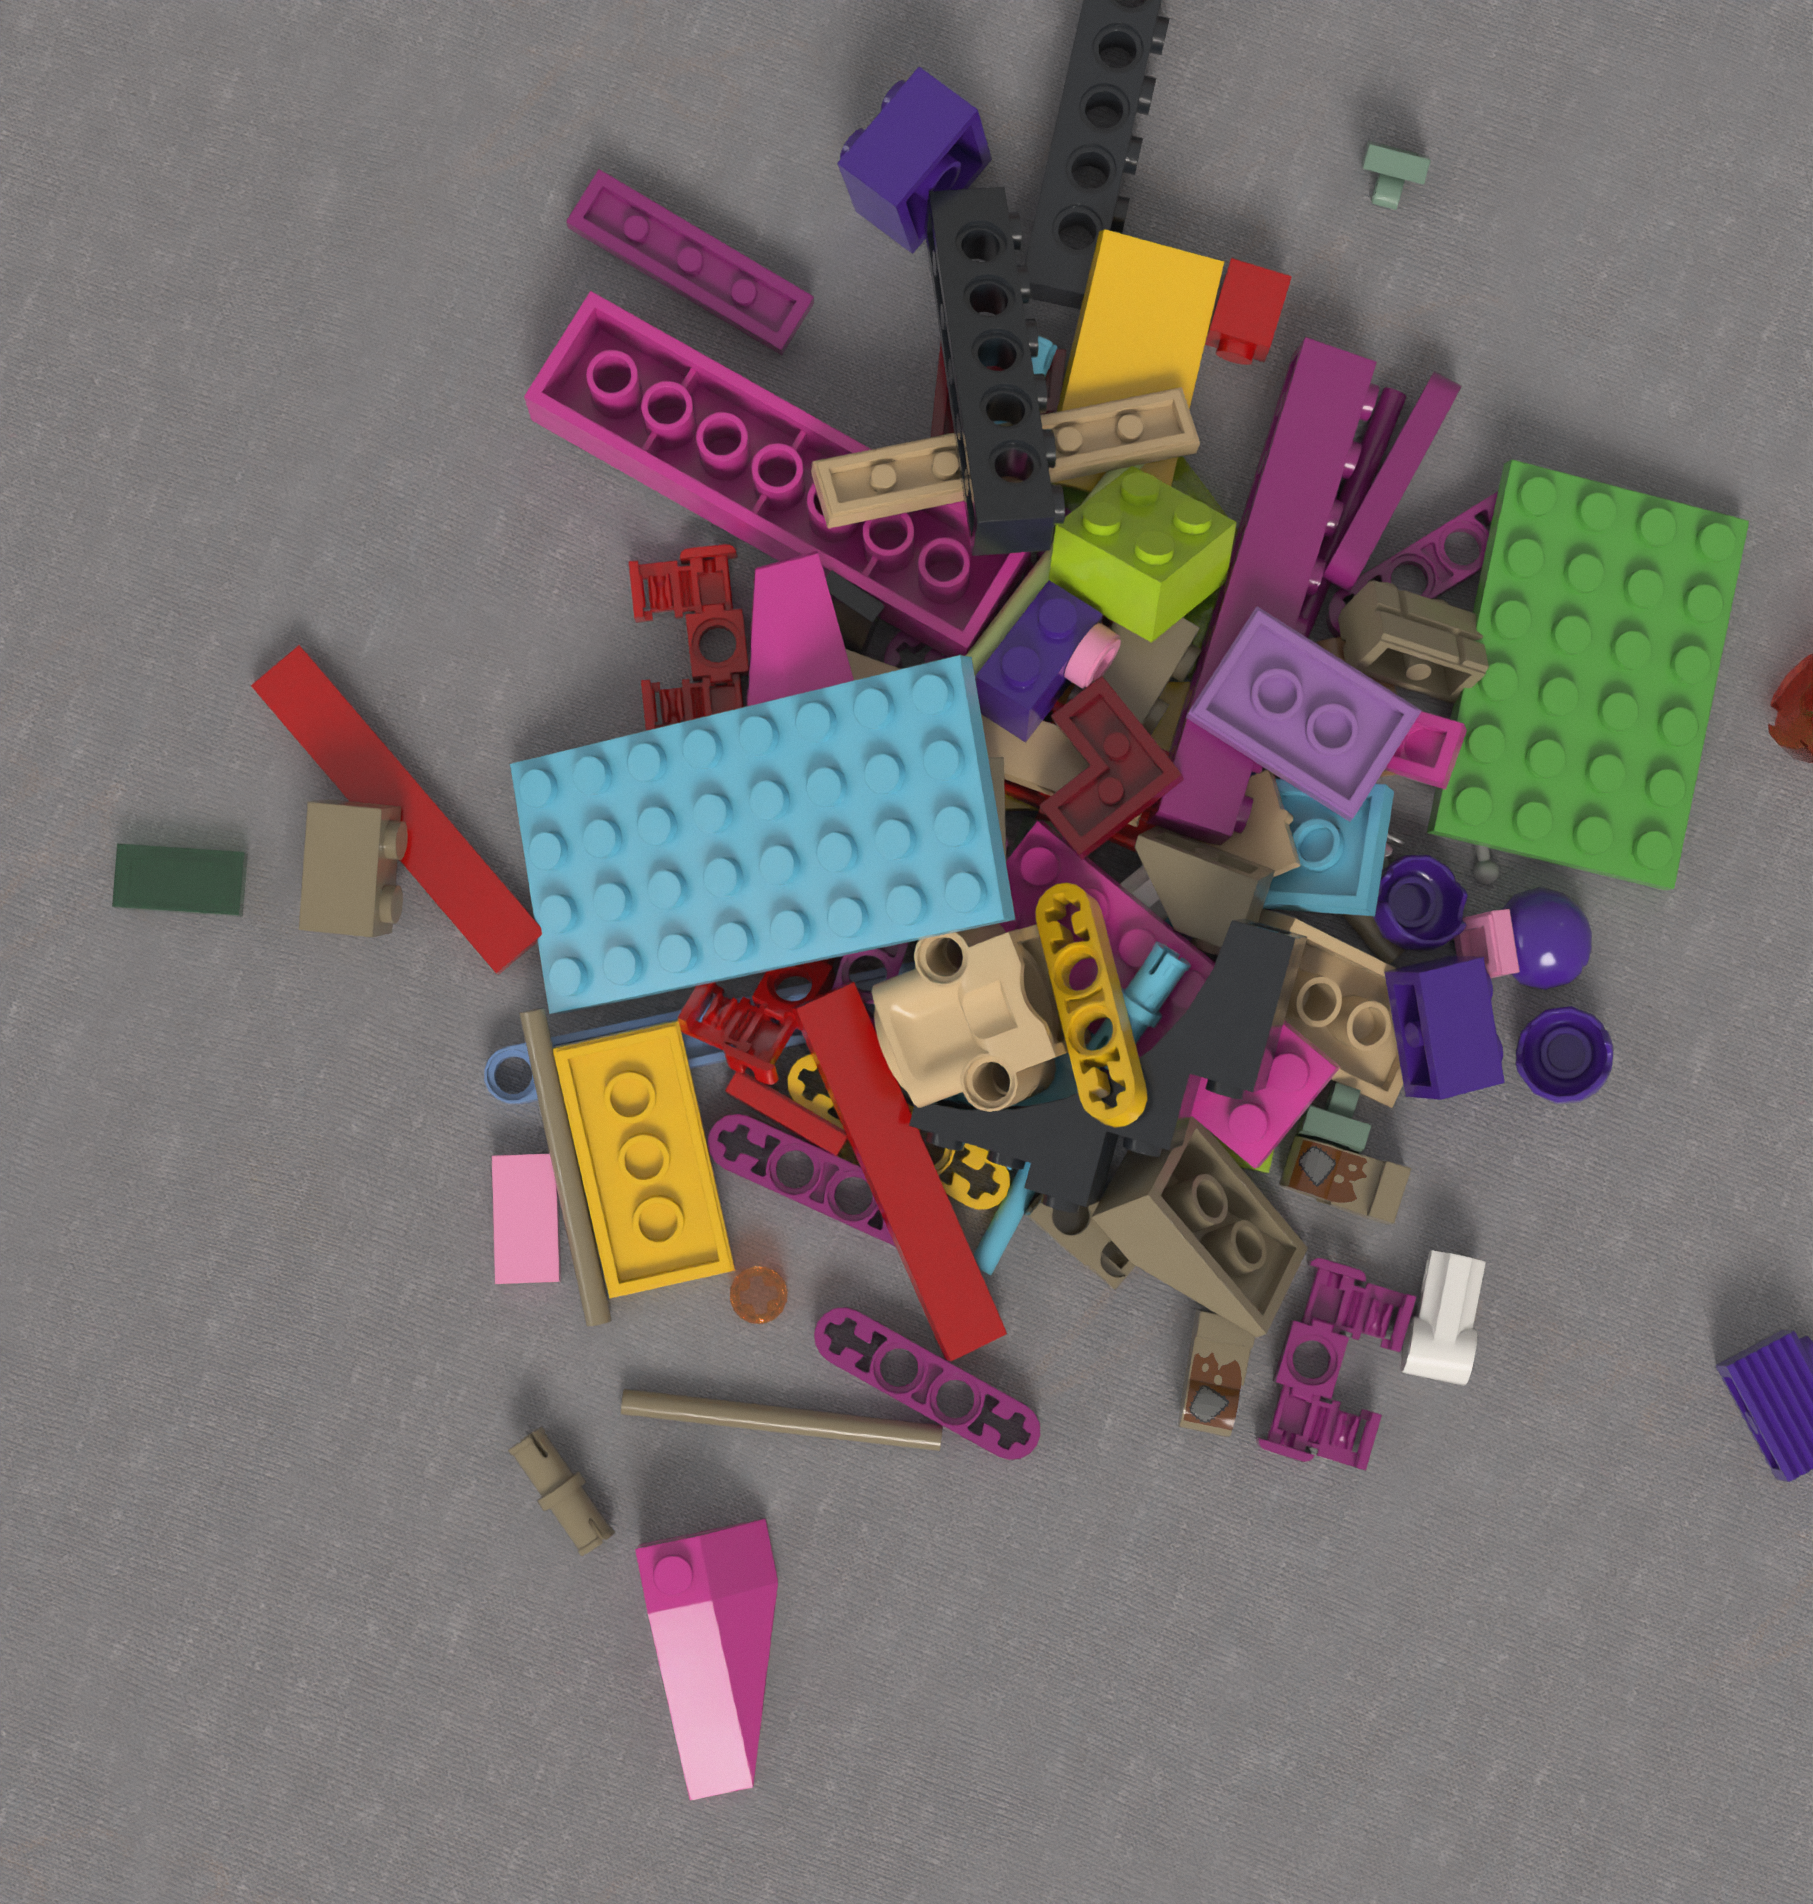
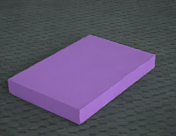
(1303, 714)

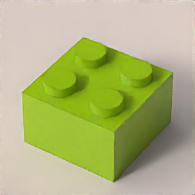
(1142, 553)

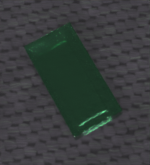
(179, 880)

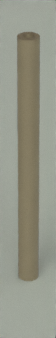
(565, 1167)
(781, 1419)

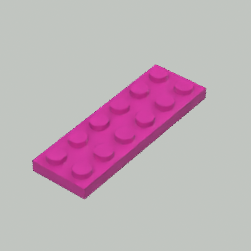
(1299, 1067)

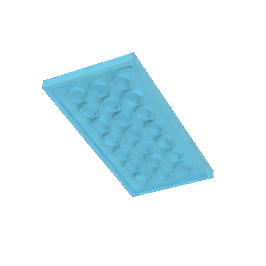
(763, 837)

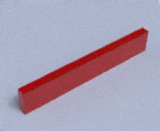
(371, 774)
(899, 1171)

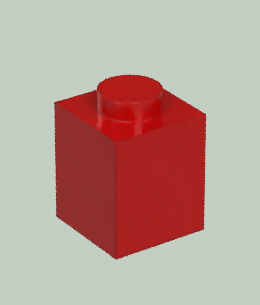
(1247, 312)

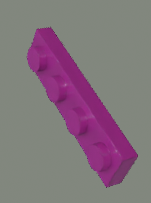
(690, 262)

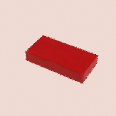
(787, 1113)

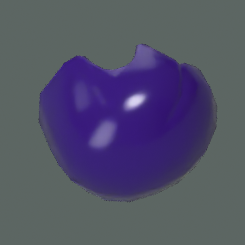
(1419, 903)
(1549, 937)
(1564, 1055)

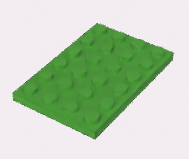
(1599, 678)

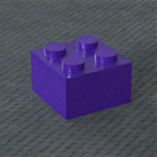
(914, 146)

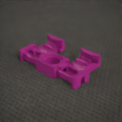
(1331, 1307)

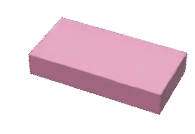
(525, 1219)

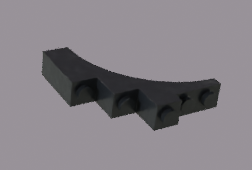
(1221, 1037)

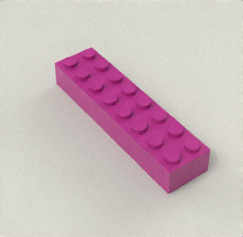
(747, 469)

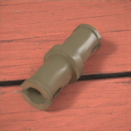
(561, 1491)

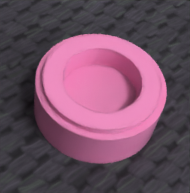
(1092, 656)

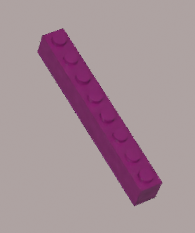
(1271, 567)

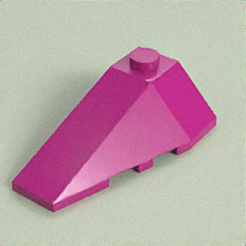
(794, 632)
(712, 1634)

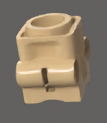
(972, 1019)

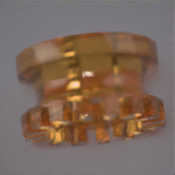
(743, 1283)

